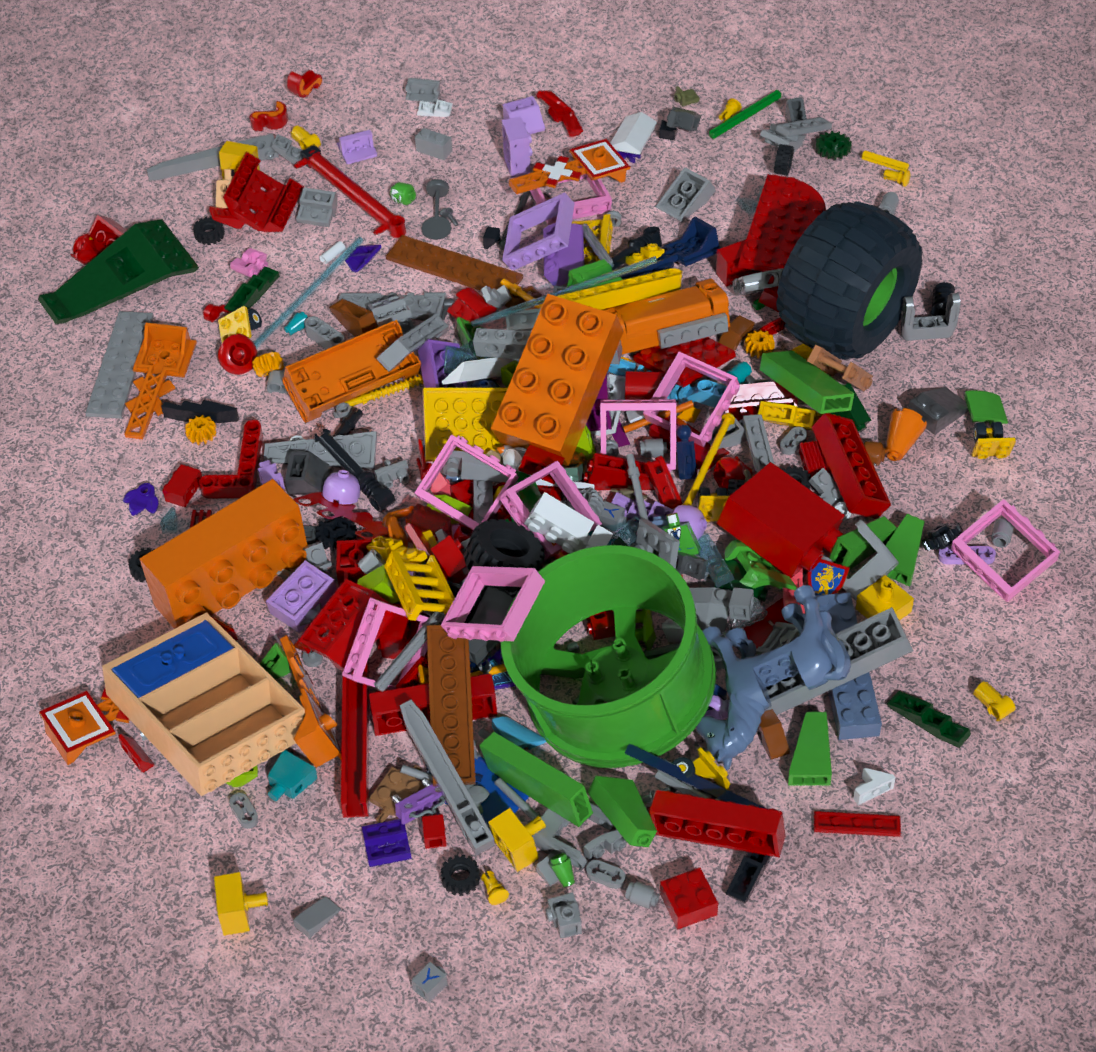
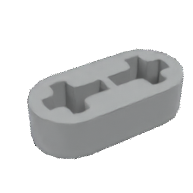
(790, 438)
(247, 808)
(605, 874)

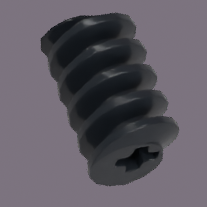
(940, 297)

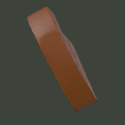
(353, 317)

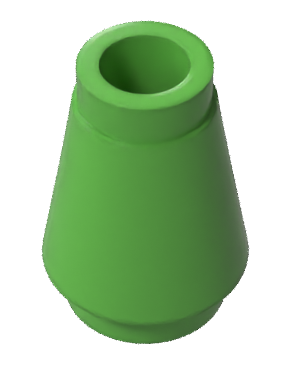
(563, 869)

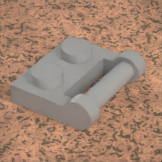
(780, 636)

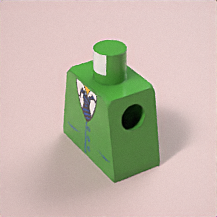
(684, 533)

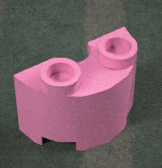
(250, 263)

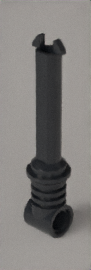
(650, 235)
(379, 496)

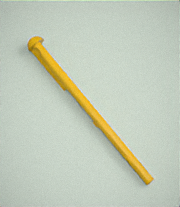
(728, 419)

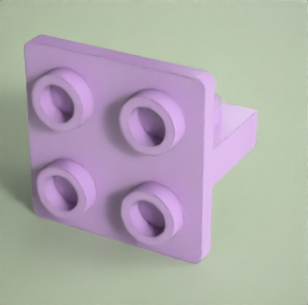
(357, 147)

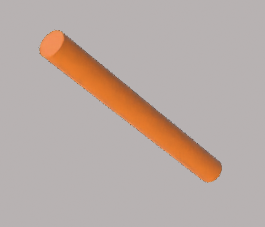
(663, 414)

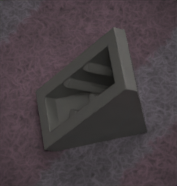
(795, 110)

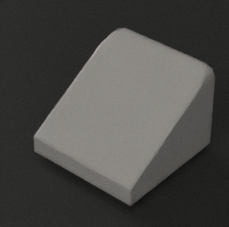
(545, 871)

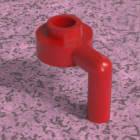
(212, 312)

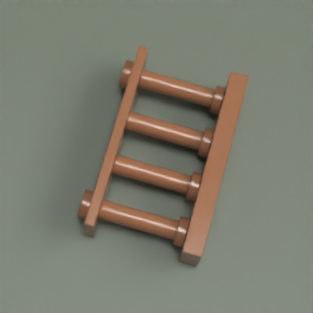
(832, 365)

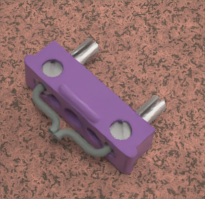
(419, 803)

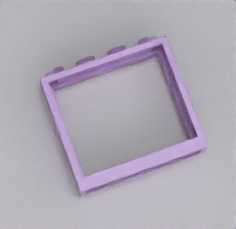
(557, 206)

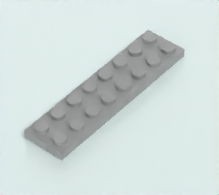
(116, 372)

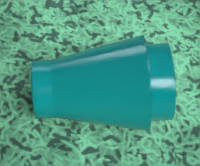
(296, 323)

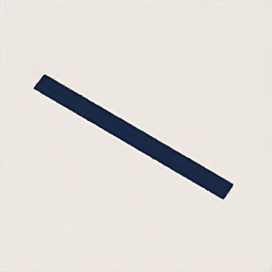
(695, 780)

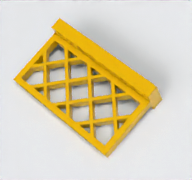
(603, 233)

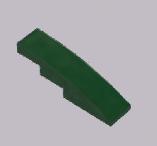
(251, 292)
(932, 721)

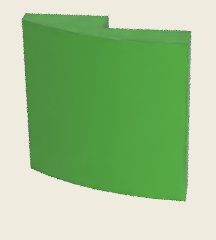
(985, 407)

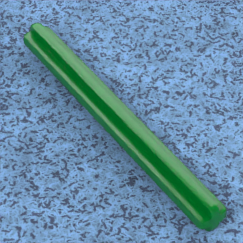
(745, 114)

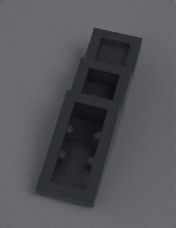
(217, 412)
(747, 876)

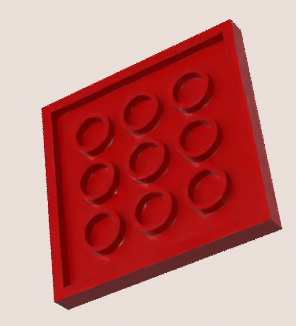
(702, 349)

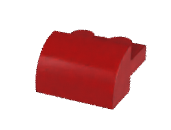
(470, 305)
(641, 384)

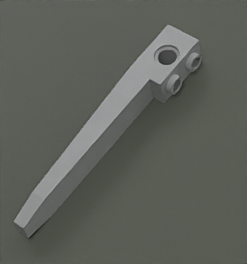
(207, 159)
(447, 779)

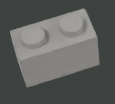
(433, 144)

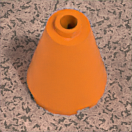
(903, 432)

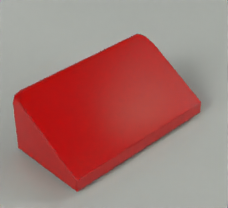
(773, 327)
(135, 753)

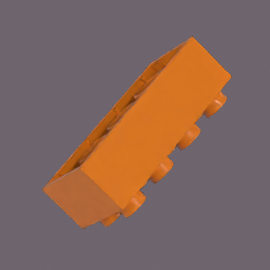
(558, 377)
(226, 555)

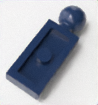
(686, 454)

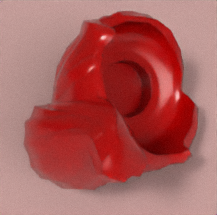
(84, 249)

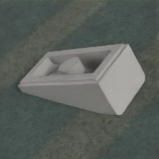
(316, 916)

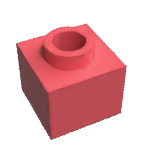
(441, 485)

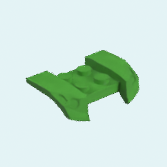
(758, 569)

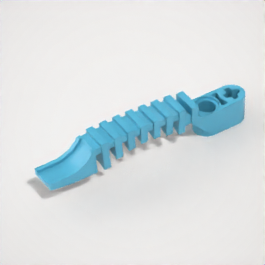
(705, 392)

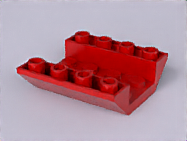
(271, 206)
(341, 623)

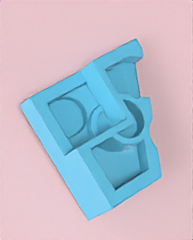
(516, 733)

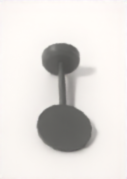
(437, 227)

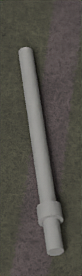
(633, 473)

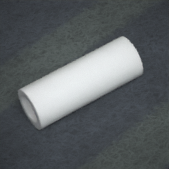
(332, 252)

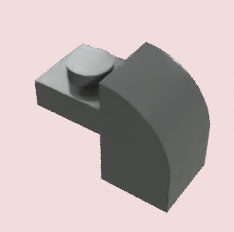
(683, 118)

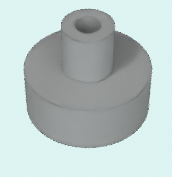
(312, 659)

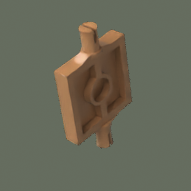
(394, 784)

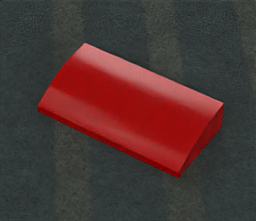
(700, 452)

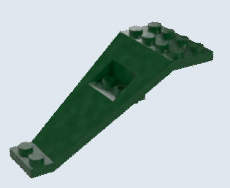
(131, 263)

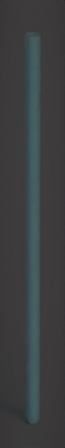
(579, 286)
(307, 292)

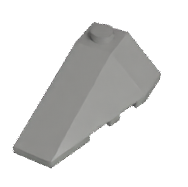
(711, 607)

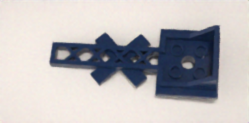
(696, 244)

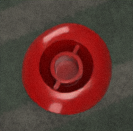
(237, 354)

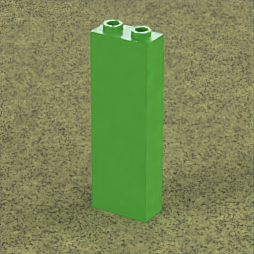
(806, 382)
(536, 779)

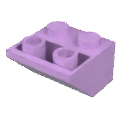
(528, 111)

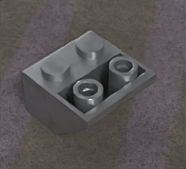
(305, 473)

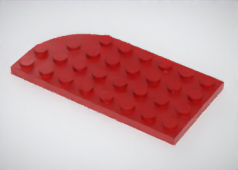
(779, 221)

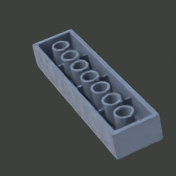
(853, 702)

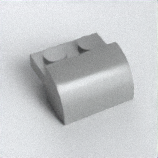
(776, 138)
(317, 207)
(390, 310)

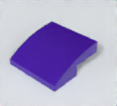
(385, 834)

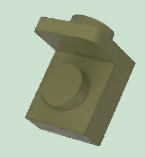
(685, 97)

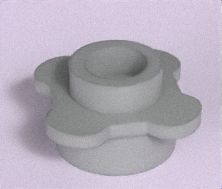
(340, 408)

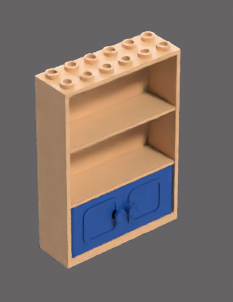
(204, 703)

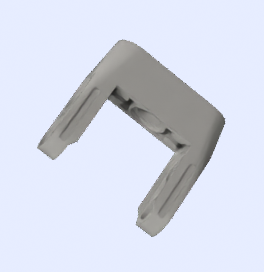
(756, 282)
(932, 326)
(874, 569)
(547, 837)

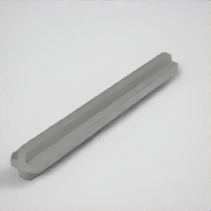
(596, 245)
(407, 653)

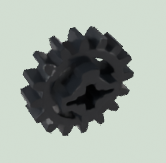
(335, 530)
(941, 536)

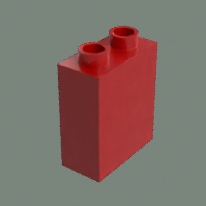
(782, 520)

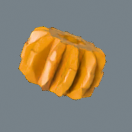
(759, 343)
(267, 362)
(200, 430)

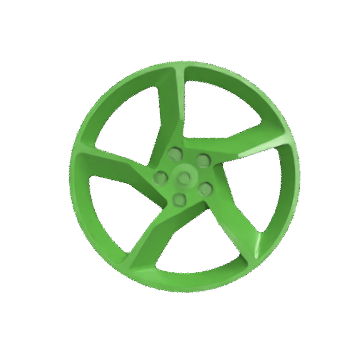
(647, 717)

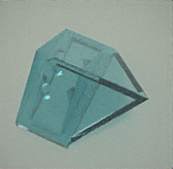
(455, 357)

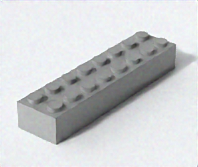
(869, 647)

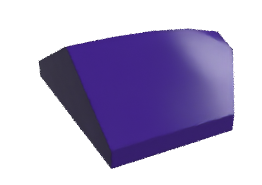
(362, 256)

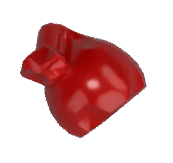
(729, 468)

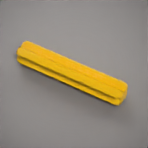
(885, 161)

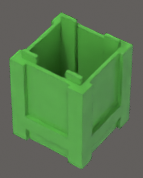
(590, 271)

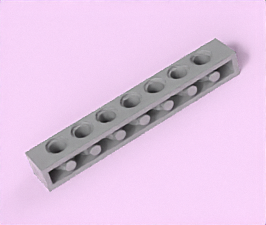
(510, 344)

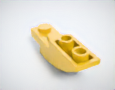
(386, 545)

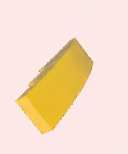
(788, 415)

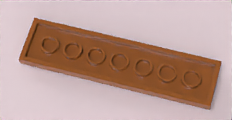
(450, 264)
(451, 699)

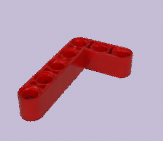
(246, 479)

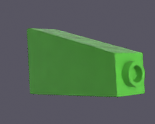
(854, 548)
(905, 548)
(812, 754)
(624, 809)

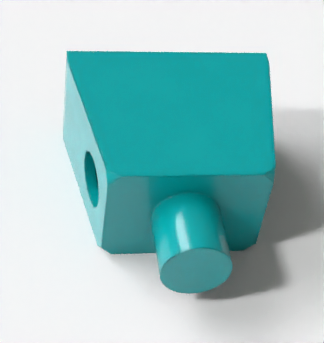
(290, 776)

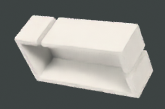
(565, 526)

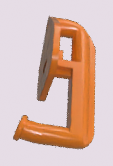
(394, 527)

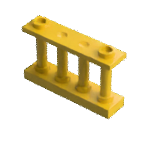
(407, 592)

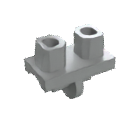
(390, 472)

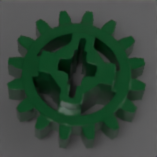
(833, 145)

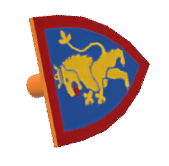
(827, 577)

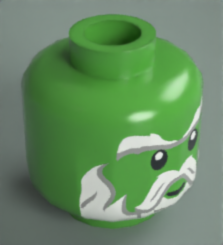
(403, 193)

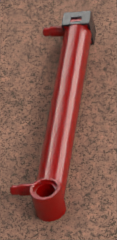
(389, 221)

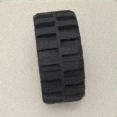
(503, 545)

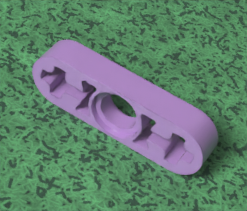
(977, 549)

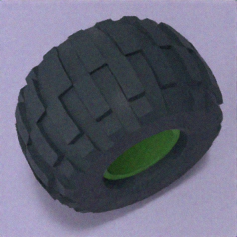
(849, 279)

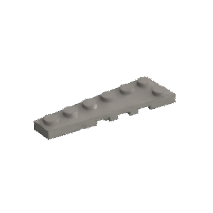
(421, 306)
(359, 446)

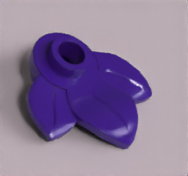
(139, 501)

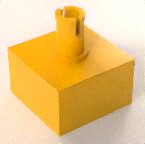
(232, 154)
(882, 596)
(515, 839)
(235, 903)

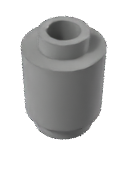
(889, 202)
(653, 447)
(1002, 533)
(642, 895)

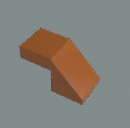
(738, 328)
(773, 735)

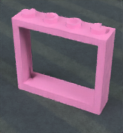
(582, 208)
(669, 381)
(636, 405)
(476, 452)
(520, 512)
(983, 570)
(526, 578)
(365, 639)

